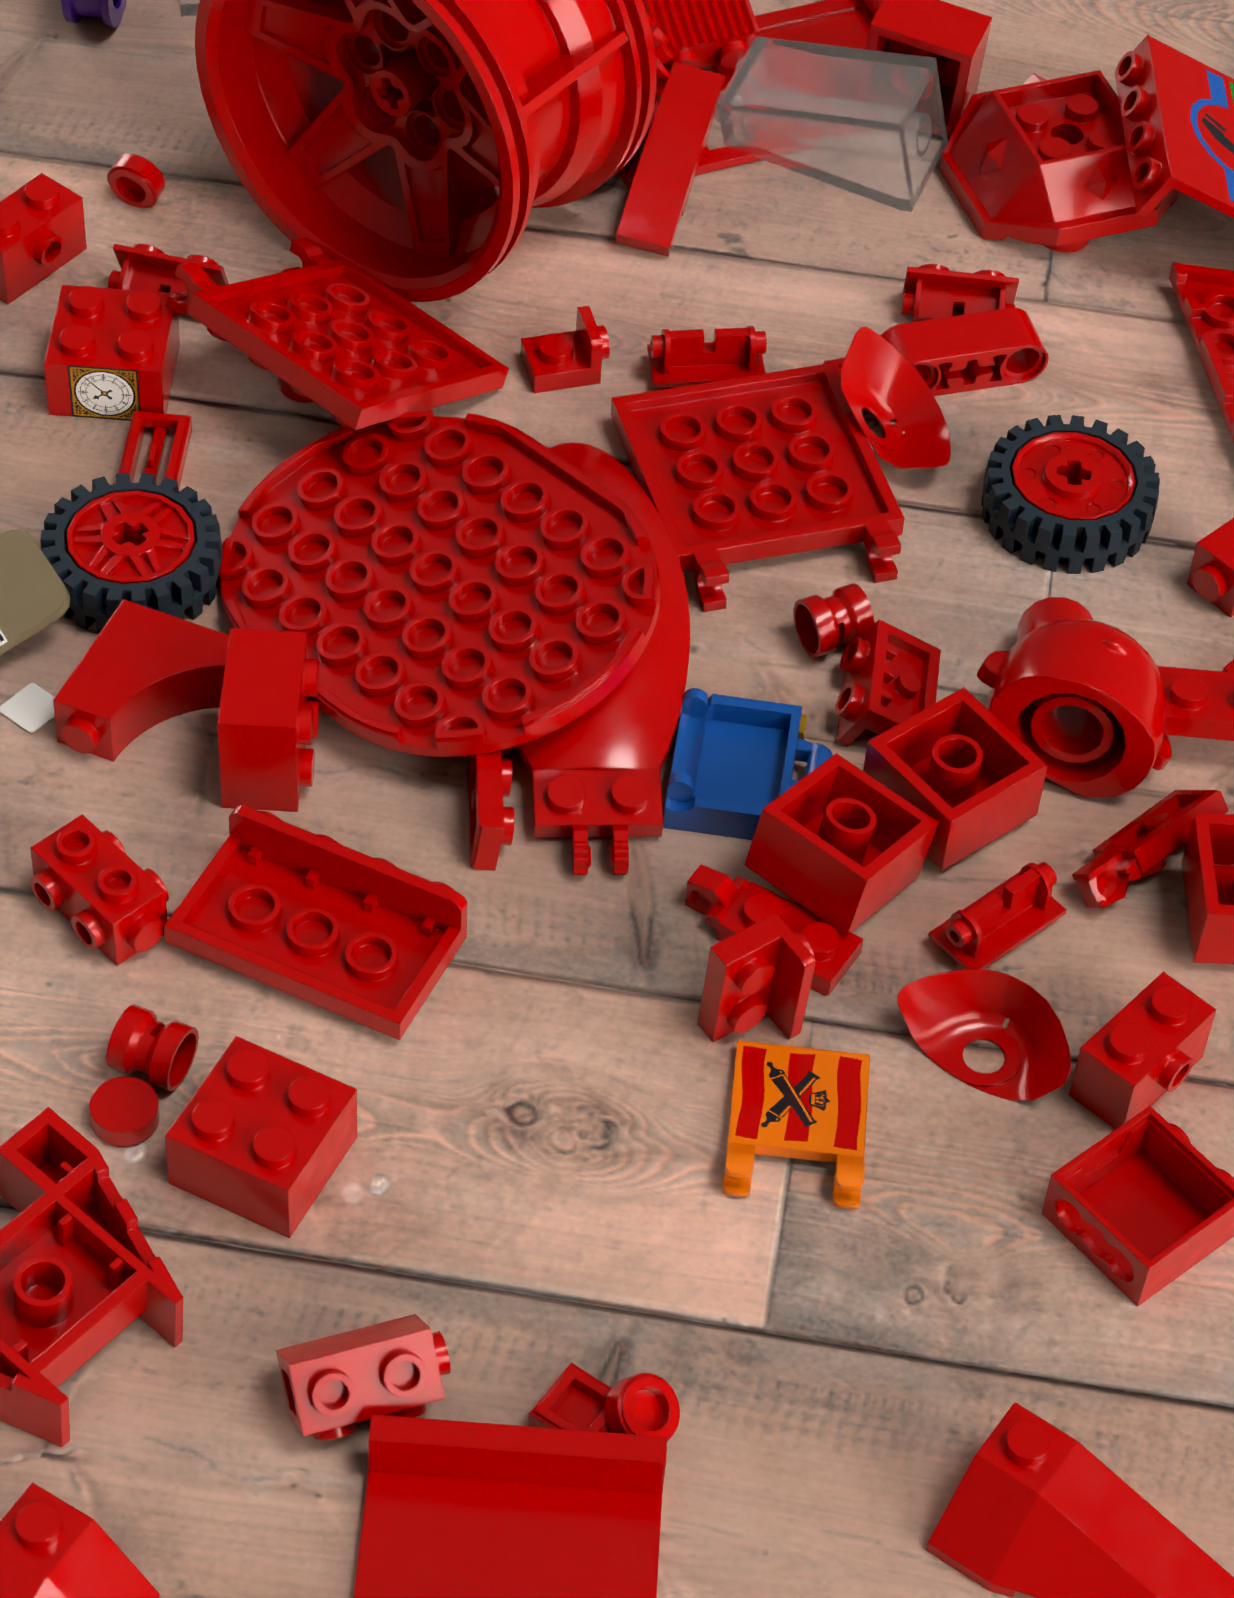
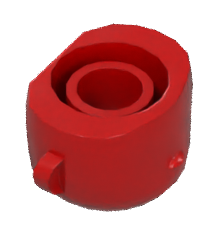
(1082, 704)

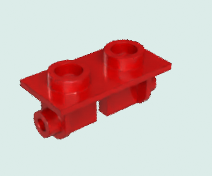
(153, 270)
(934, 290)
(685, 359)
(1001, 918)

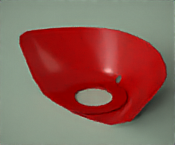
(891, 388)
(971, 1005)

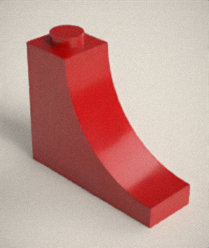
(137, 676)

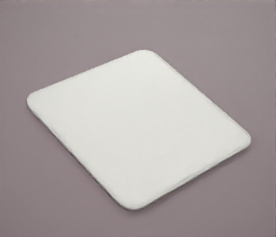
(29, 708)

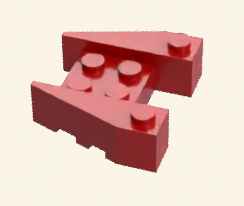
(68, 1272)

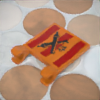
(798, 1108)

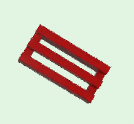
(162, 424)

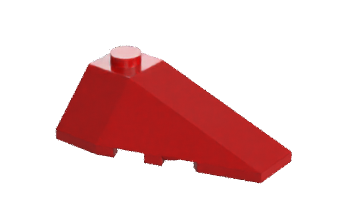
(1061, 1524)

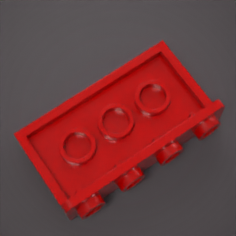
(321, 922)

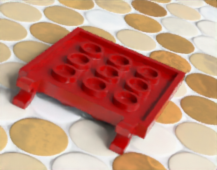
(340, 338)
(759, 472)

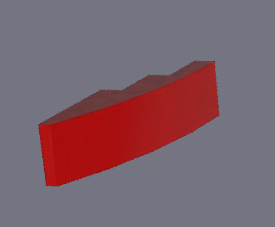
(670, 159)

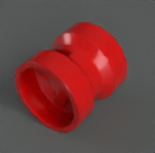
(832, 620)
(152, 1048)

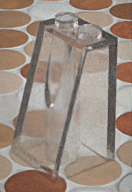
(838, 116)

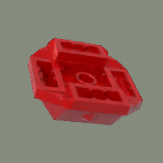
(1045, 163)

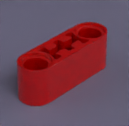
(972, 350)

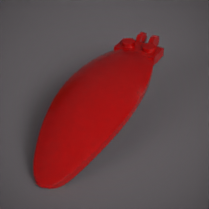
(606, 765)

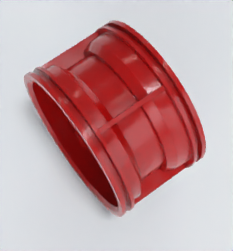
(423, 123)

